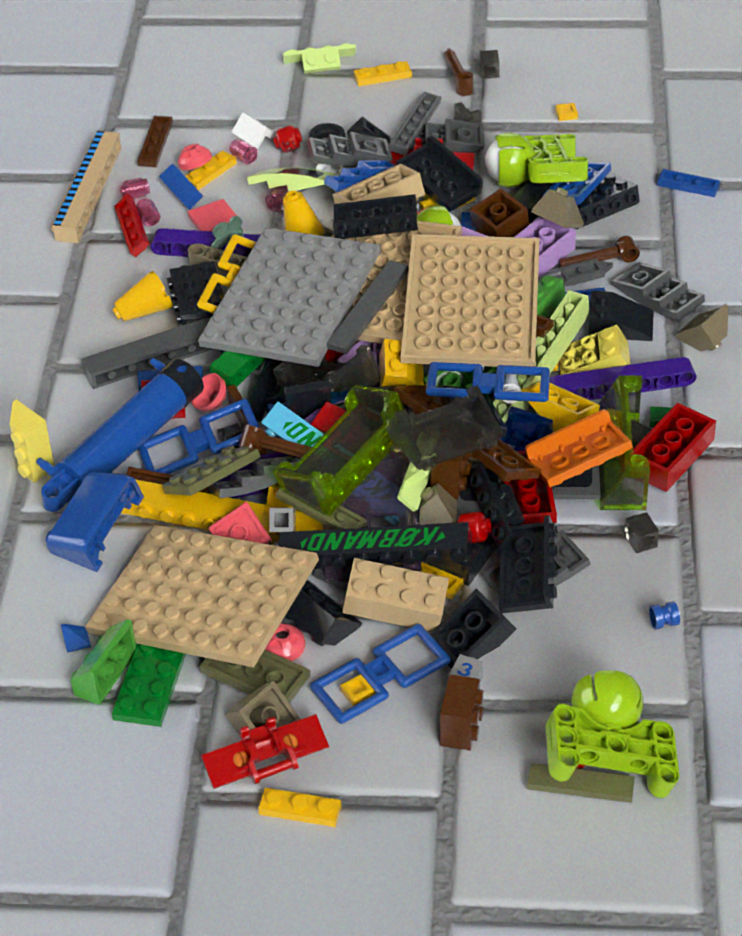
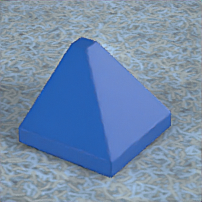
(75, 637)

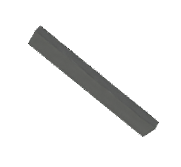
(414, 123)
(367, 307)

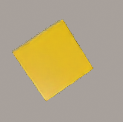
(566, 111)
(357, 690)

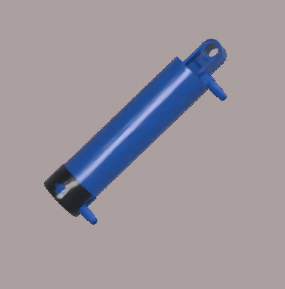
(123, 431)

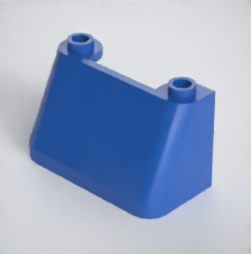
(90, 516)

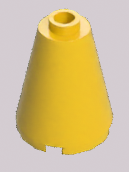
(300, 216)
(143, 299)

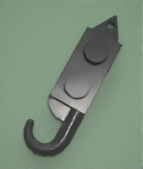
(580, 272)

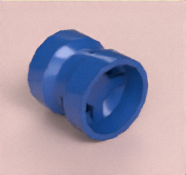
(663, 615)

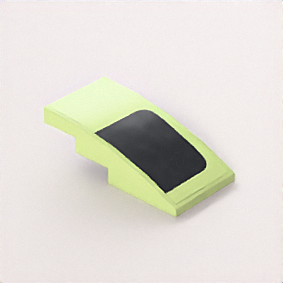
(294, 178)

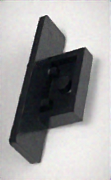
(266, 390)
(497, 504)

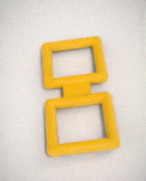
(223, 264)

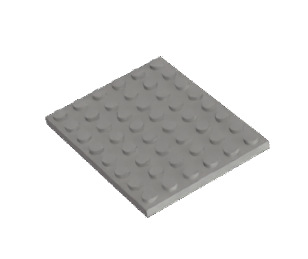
(290, 296)

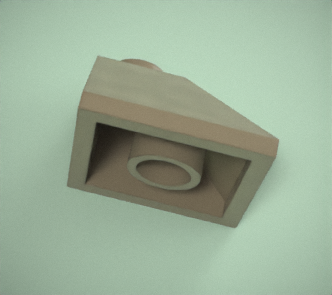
(559, 208)
(706, 329)
(437, 506)
(261, 705)

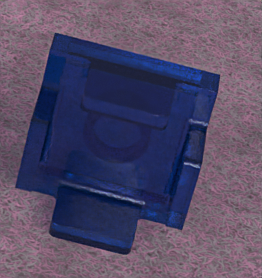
(525, 428)

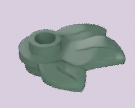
(224, 231)

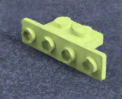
(321, 58)
(413, 486)

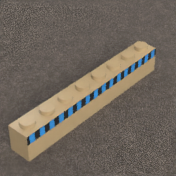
(86, 187)

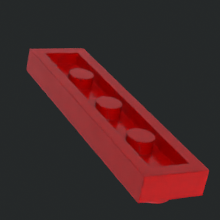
(131, 225)

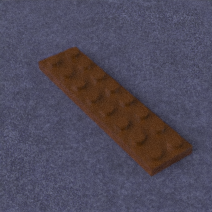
(500, 459)

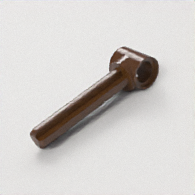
(463, 79)
(624, 249)
(258, 439)

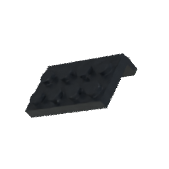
(443, 174)
(608, 198)
(375, 217)
(186, 288)
(529, 568)

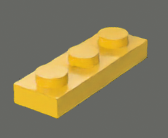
(382, 73)
(208, 172)
(300, 807)

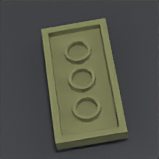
(211, 471)
(270, 667)

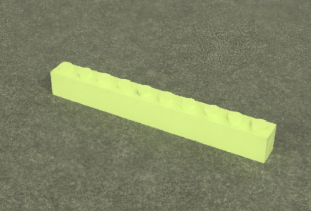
(567, 321)

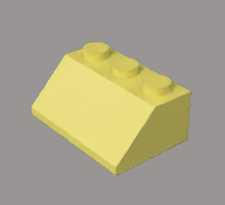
(30, 441)

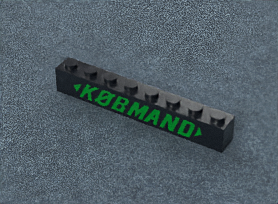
(384, 544)

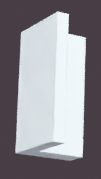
(252, 130)

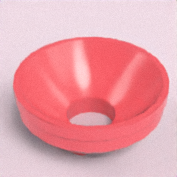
(193, 157)
(213, 386)
(288, 647)

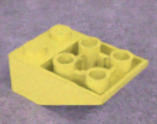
(597, 351)

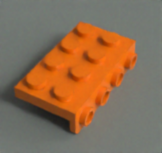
(577, 448)

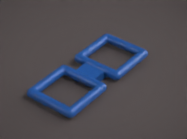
(489, 382)
(197, 440)
(379, 673)

